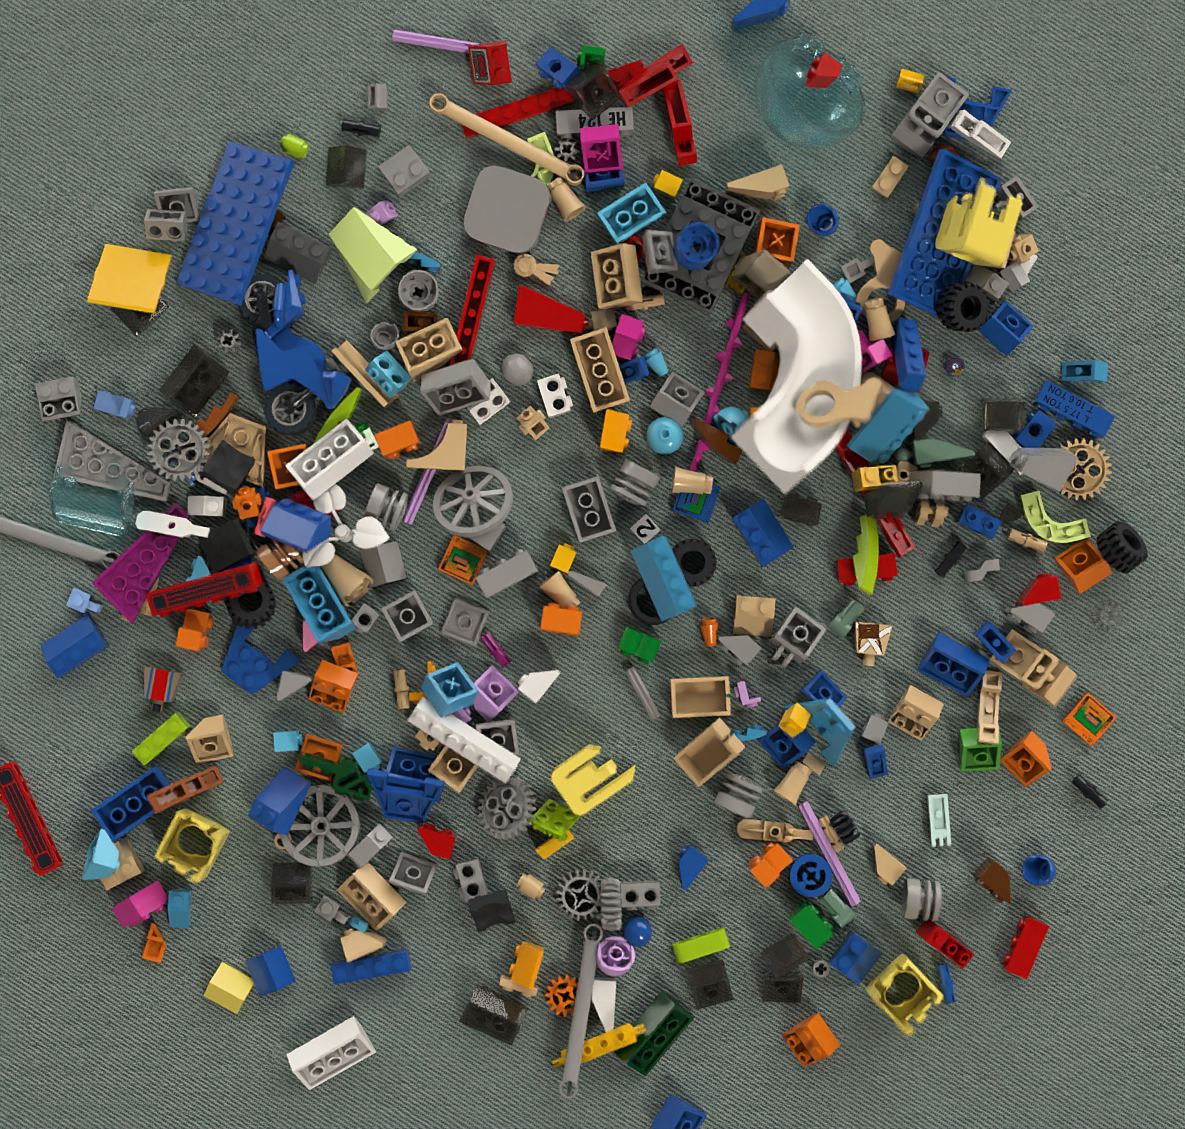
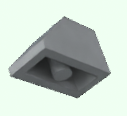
(988, 280)
(370, 846)

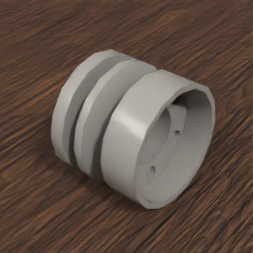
(423, 282)
(635, 482)
(386, 507)
(739, 795)
(924, 899)

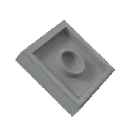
(465, 622)

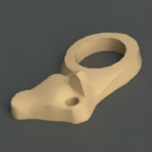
(886, 263)
(851, 404)

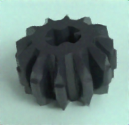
(844, 827)

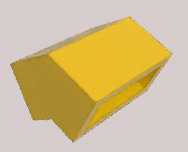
(910, 81)

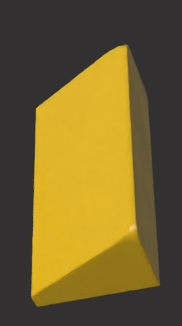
(551, 845)

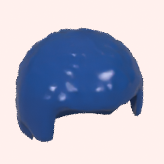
(822, 220)
(1038, 870)

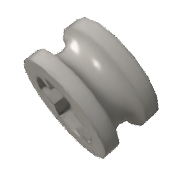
(816, 964)

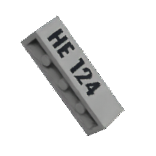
(571, 121)

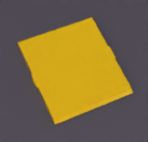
(129, 278)

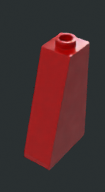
(544, 313)

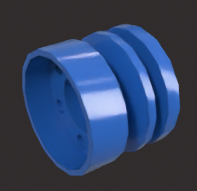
(700, 237)

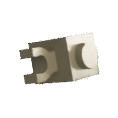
(602, 319)

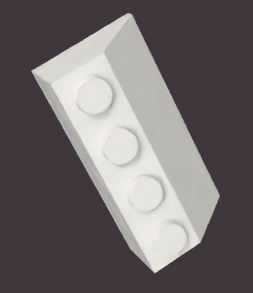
(329, 459)
(330, 1053)

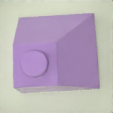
(493, 693)

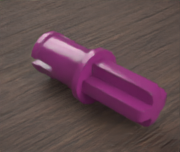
(496, 650)

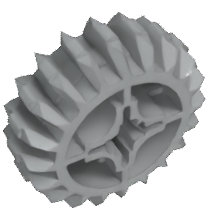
(573, 890)
(611, 904)

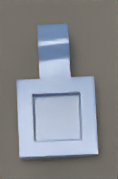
(81, 601)

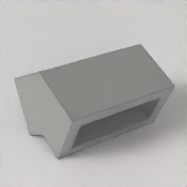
(377, 97)
(1015, 276)

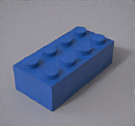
(130, 805)

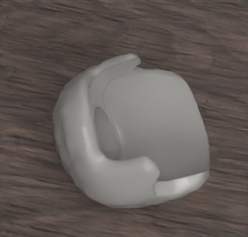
(517, 369)

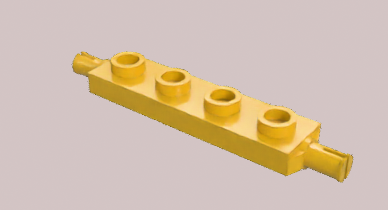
(605, 1043)

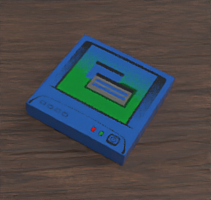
(696, 505)

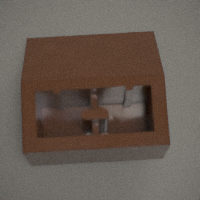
(996, 878)

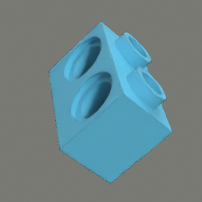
(388, 374)

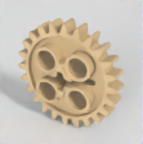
(1091, 483)

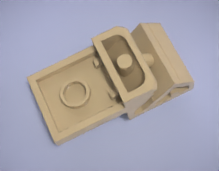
(1037, 669)

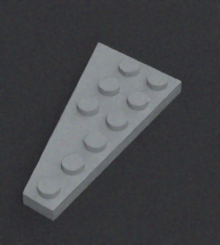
(100, 465)

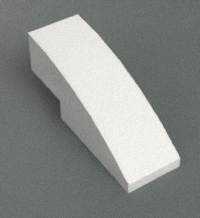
(979, 133)

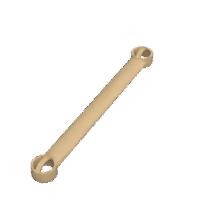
(506, 139)

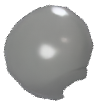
(384, 336)

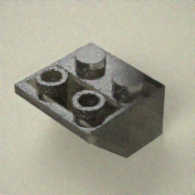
(291, 883)

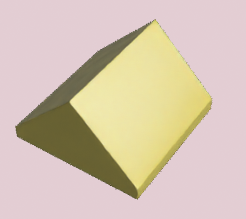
(229, 987)

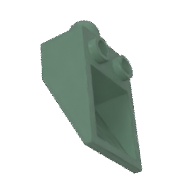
(931, 451)

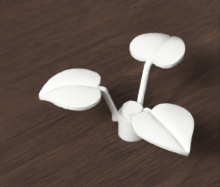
(367, 534)

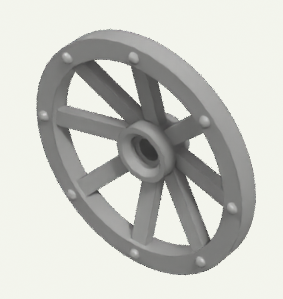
(471, 499)
(326, 831)

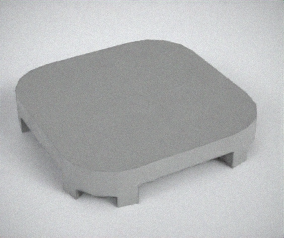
(507, 209)

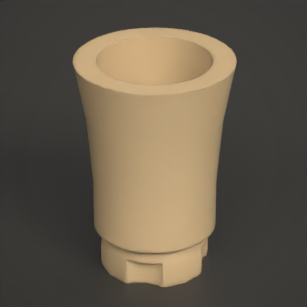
(565, 199)
(878, 319)
(691, 482)
(559, 591)
(793, 783)

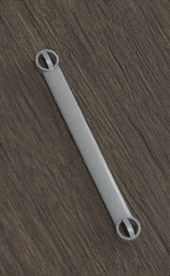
(56, 542)
(581, 1011)

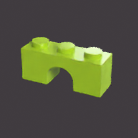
(161, 738)

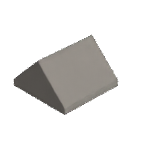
(179, 200)
(659, 251)
(490, 538)
(383, 564)
(291, 683)
(502, 733)
(413, 873)

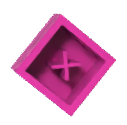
(601, 148)

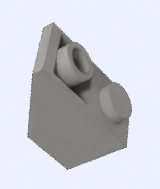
(741, 646)

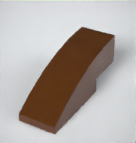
(716, 441)

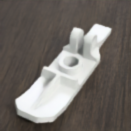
(161, 522)

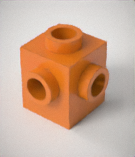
(247, 502)

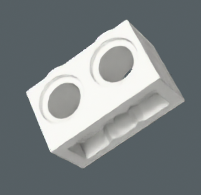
(550, 397)
(486, 409)

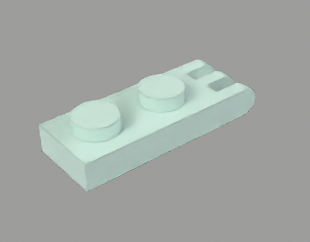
(939, 819)

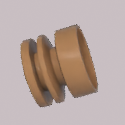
(279, 557)

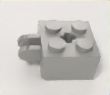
(787, 641)

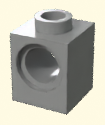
(372, 613)
(874, 727)

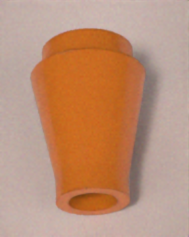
(709, 631)

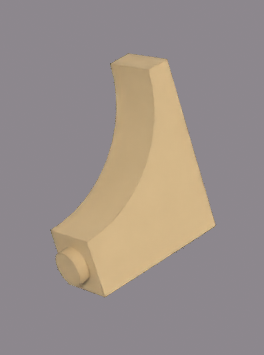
(450, 452)

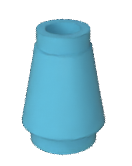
(845, 290)
(656, 361)

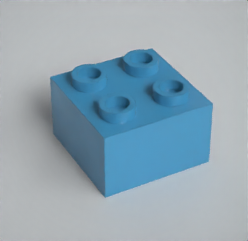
(449, 689)

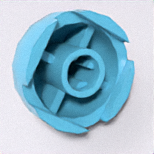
(730, 421)
(664, 435)

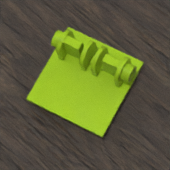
(554, 820)

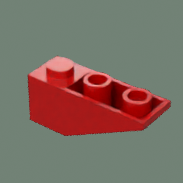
(944, 943)

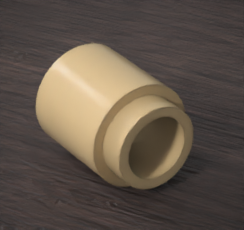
(530, 886)

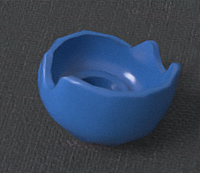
(637, 931)

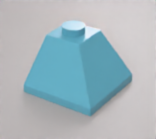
(101, 858)

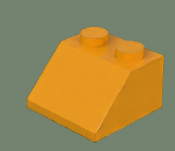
(615, 432)
(527, 964)

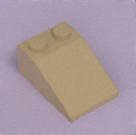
(764, 184)
(428, 348)

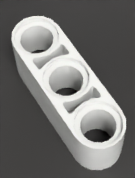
(1003, 444)

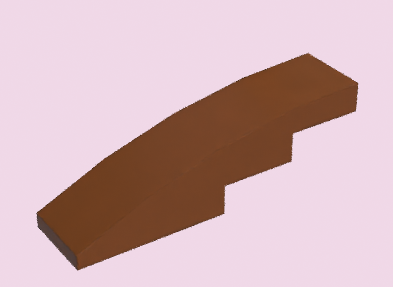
(215, 418)
(185, 789)

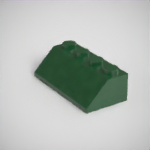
(664, 1024)

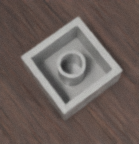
(407, 616)

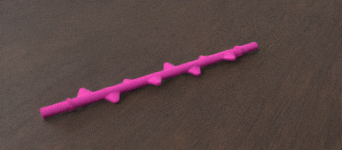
(723, 375)

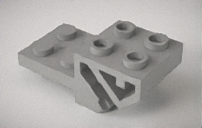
(929, 115)

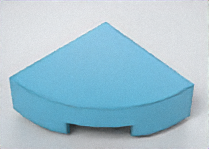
(358, 924)

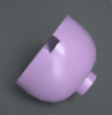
(615, 956)

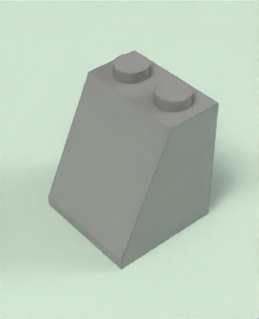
(1045, 465)

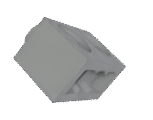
(165, 225)
(476, 878)
(640, 889)

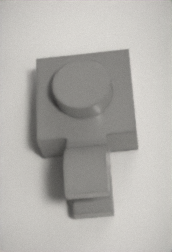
(855, 269)
(329, 909)

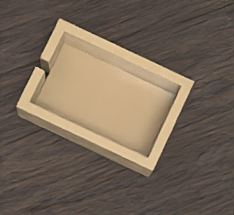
(700, 696)
(709, 752)

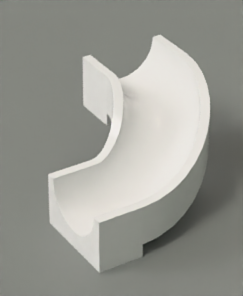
(815, 344)

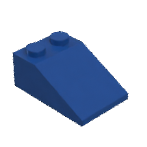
(759, 12)
(280, 801)

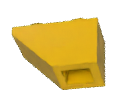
(873, 477)

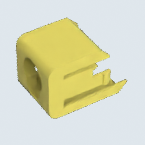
(973, 232)
(575, 785)
(185, 861)
(909, 1007)

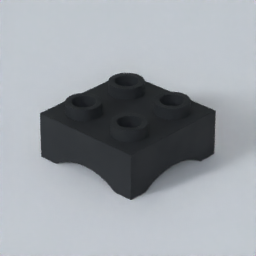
(228, 467)
(491, 910)

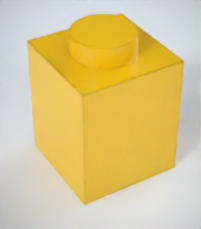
(667, 184)
(563, 558)
(794, 720)

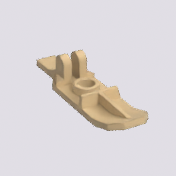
(762, 831)

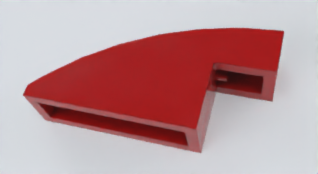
(656, 75)
(680, 123)

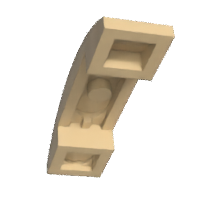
(989, 707)

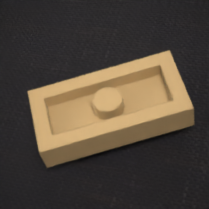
(890, 177)
(509, 985)

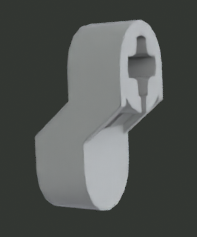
(978, 575)

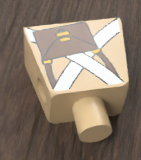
(871, 640)

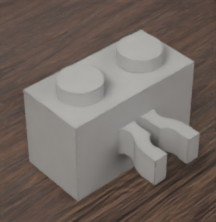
(1013, 188)

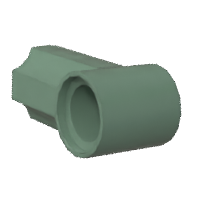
(843, 621)
(840, 912)

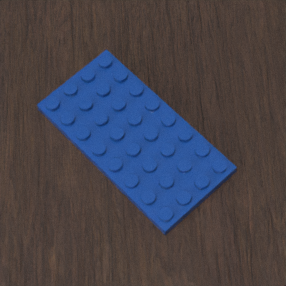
(235, 223)
(922, 267)

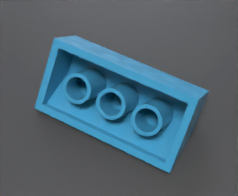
(888, 426)
(663, 578)
(319, 603)

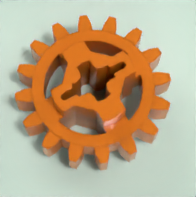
(555, 989)

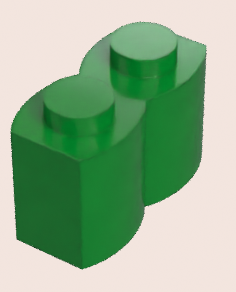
(638, 644)

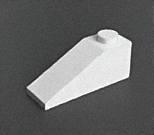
(604, 1000)

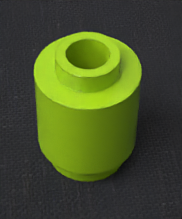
(294, 146)

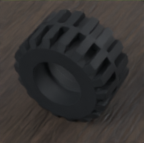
(975, 311)
(1122, 547)
(708, 557)
(257, 617)

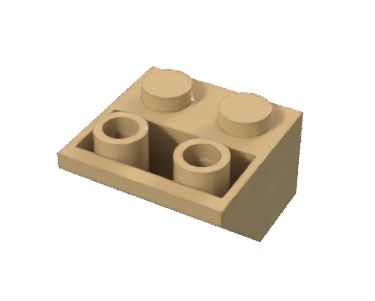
(916, 713)

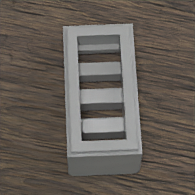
(592, 585)

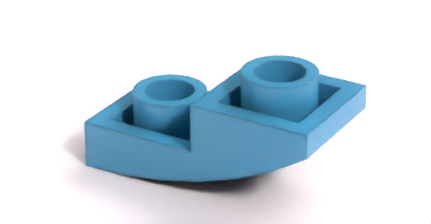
(427, 263)
(751, 733)

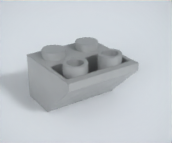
(59, 398)
(1033, 617)

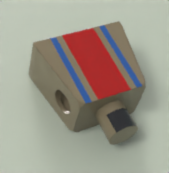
(161, 686)

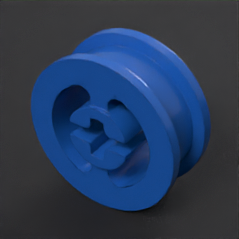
(821, 864)

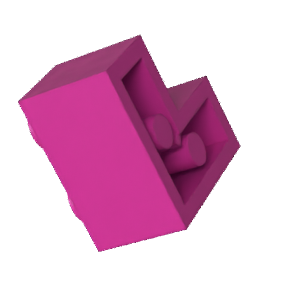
(626, 337)
(872, 354)
(138, 906)

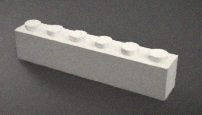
(464, 740)

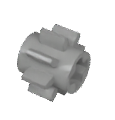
(567, 145)
(223, 339)

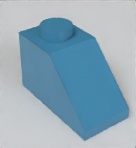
(1084, 371)
(179, 908)

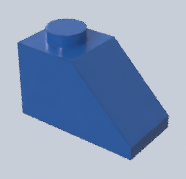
(994, 641)
(690, 865)

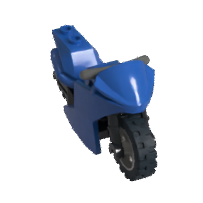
(286, 361)

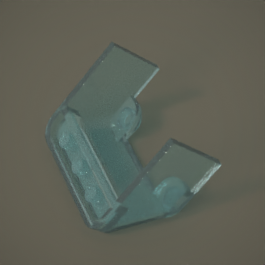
(90, 508)

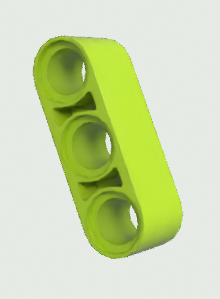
(700, 945)

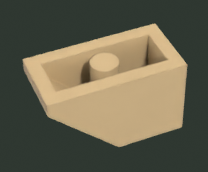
(886, 865)

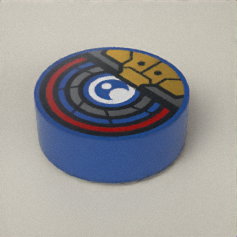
(954, 367)

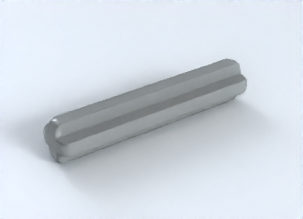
(642, 693)

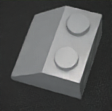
(404, 171)
(677, 399)

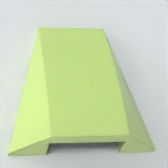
(368, 250)

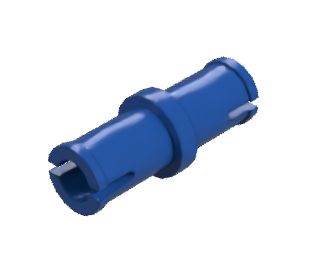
(946, 983)

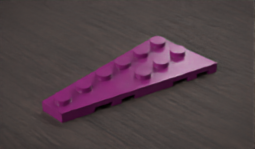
(138, 569)

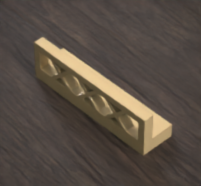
(356, 365)

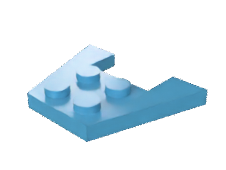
(831, 725)

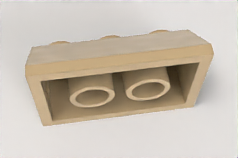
(371, 896)

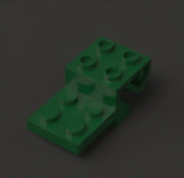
(357, 785)

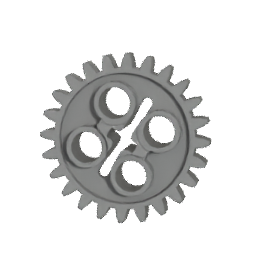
(173, 433)
(506, 808)

